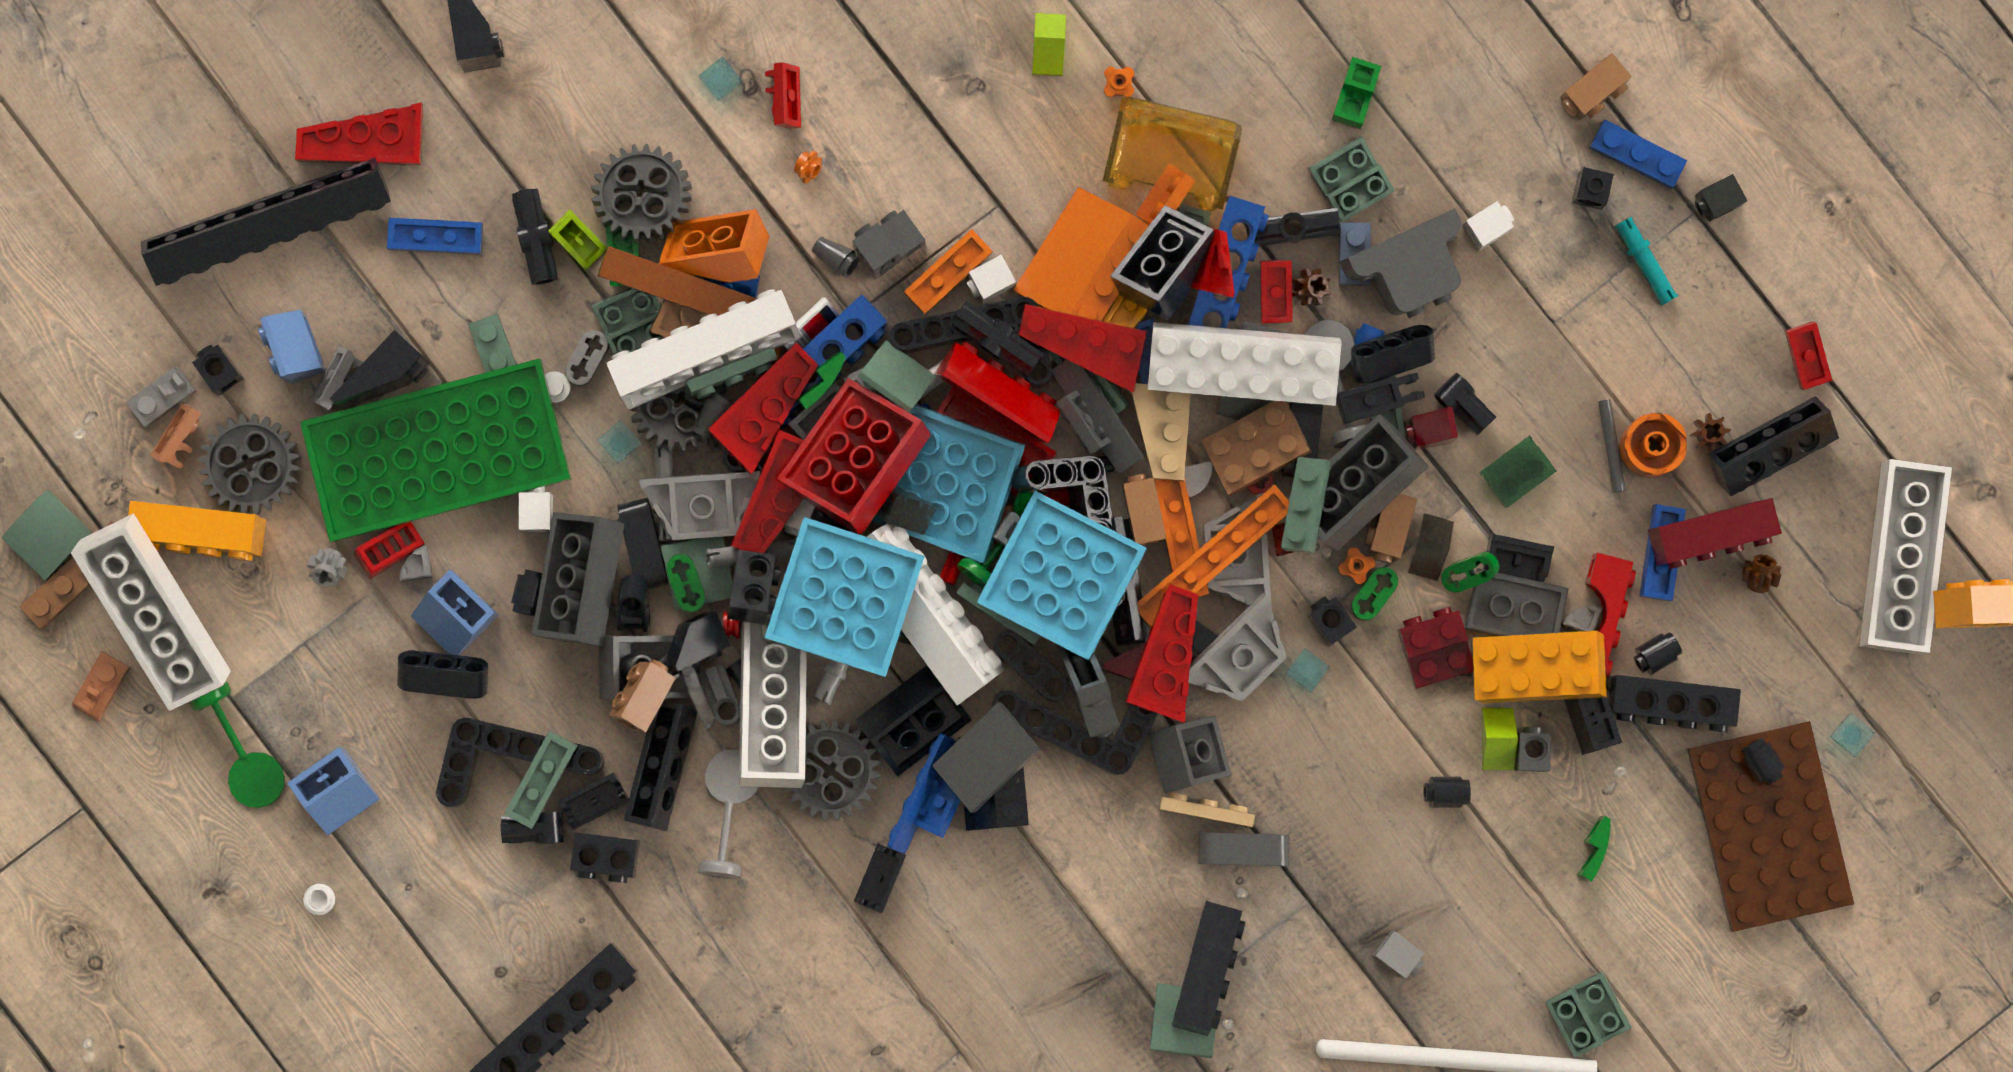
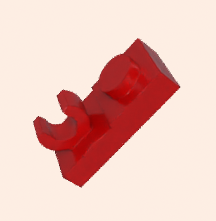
(786, 95)
(1276, 291)
(1808, 355)

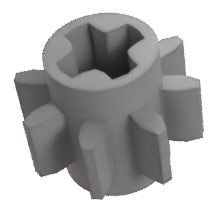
(327, 567)

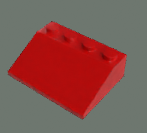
(999, 392)
(855, 456)

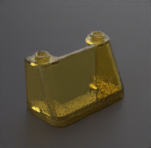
(1158, 135)

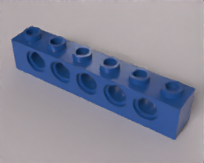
(1235, 212)
(859, 313)

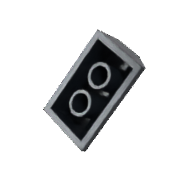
(911, 720)
(1003, 809)

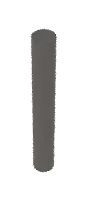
(1612, 446)

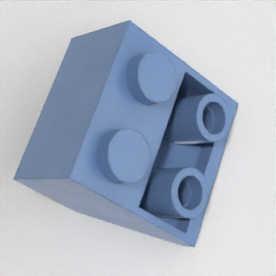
(292, 346)
(453, 613)
(333, 790)

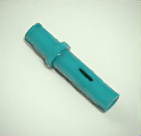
(1646, 261)

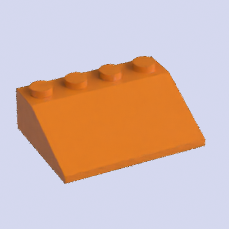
(1080, 256)

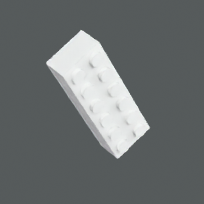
(696, 350)
(1244, 363)
(1905, 556)
(151, 612)
(941, 631)
(771, 710)

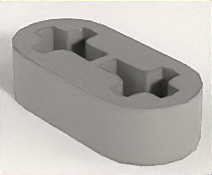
(594, 360)

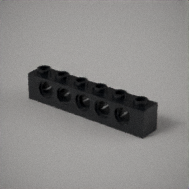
(609, 960)

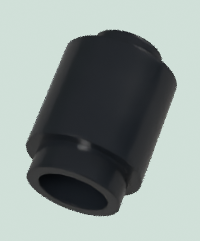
(526, 592)
(1657, 653)
(1763, 761)
(1447, 792)

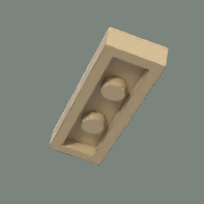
(1207, 809)

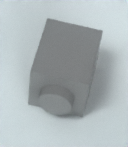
(1399, 955)

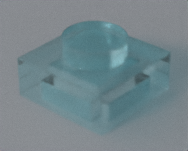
(720, 78)
(619, 441)
(1307, 670)
(1852, 734)

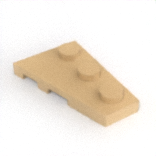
(1164, 430)

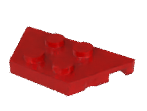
(1215, 270)

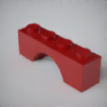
(1609, 581)

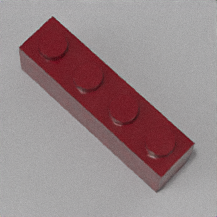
(1714, 532)

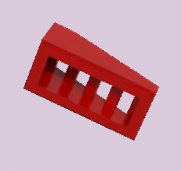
(383, 564)

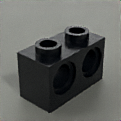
(749, 586)
(605, 848)

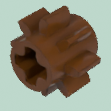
(1311, 287)
(1701, 432)
(1761, 573)

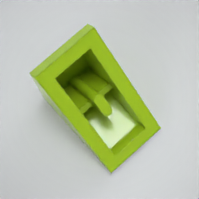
(1049, 44)
(577, 239)
(1498, 738)

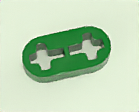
(1472, 578)
(678, 585)
(1380, 598)

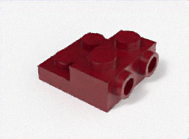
(1436, 647)

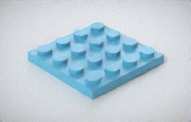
(968, 480)
(1062, 575)
(844, 597)

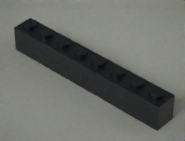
(265, 222)

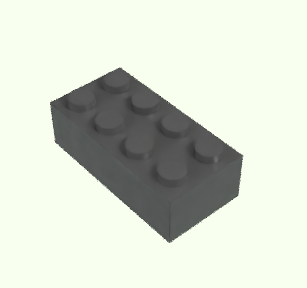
(1366, 479)
(578, 579)

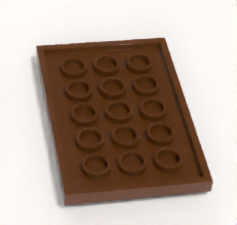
(1775, 841)

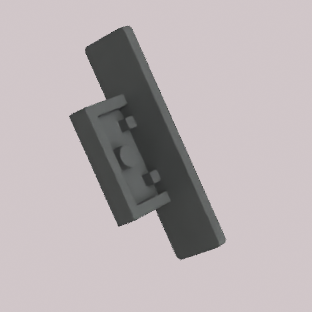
(1094, 417)

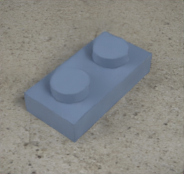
(1353, 239)

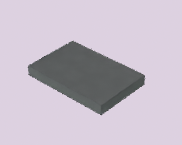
(1515, 607)
(986, 757)

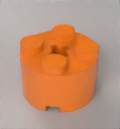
(1670, 447)

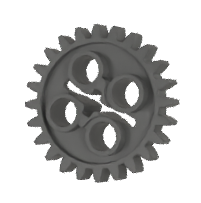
(645, 167)
(667, 427)
(239, 438)
(847, 747)

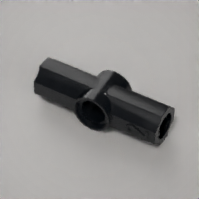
(1314, 225)
(534, 236)
(997, 338)

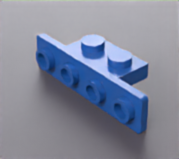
(930, 803)

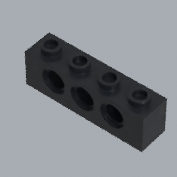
(1773, 446)
(1723, 701)
(661, 766)

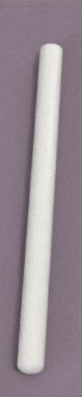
(1449, 1057)

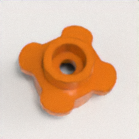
(1113, 88)
(808, 166)
(1347, 568)

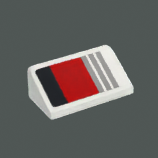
(814, 322)

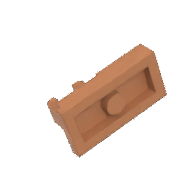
(182, 424)
(100, 686)

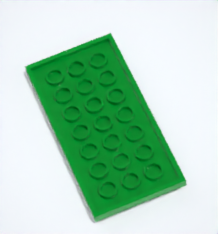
(435, 450)

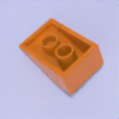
(718, 246)

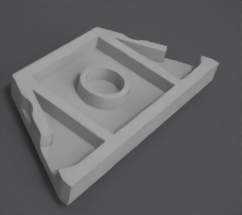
(701, 503)
(1249, 573)
(1241, 653)

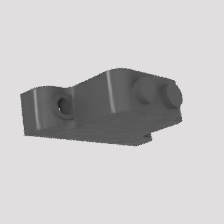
(1411, 266)
(1090, 693)

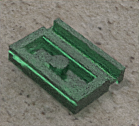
(1517, 471)

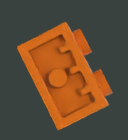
(1167, 191)

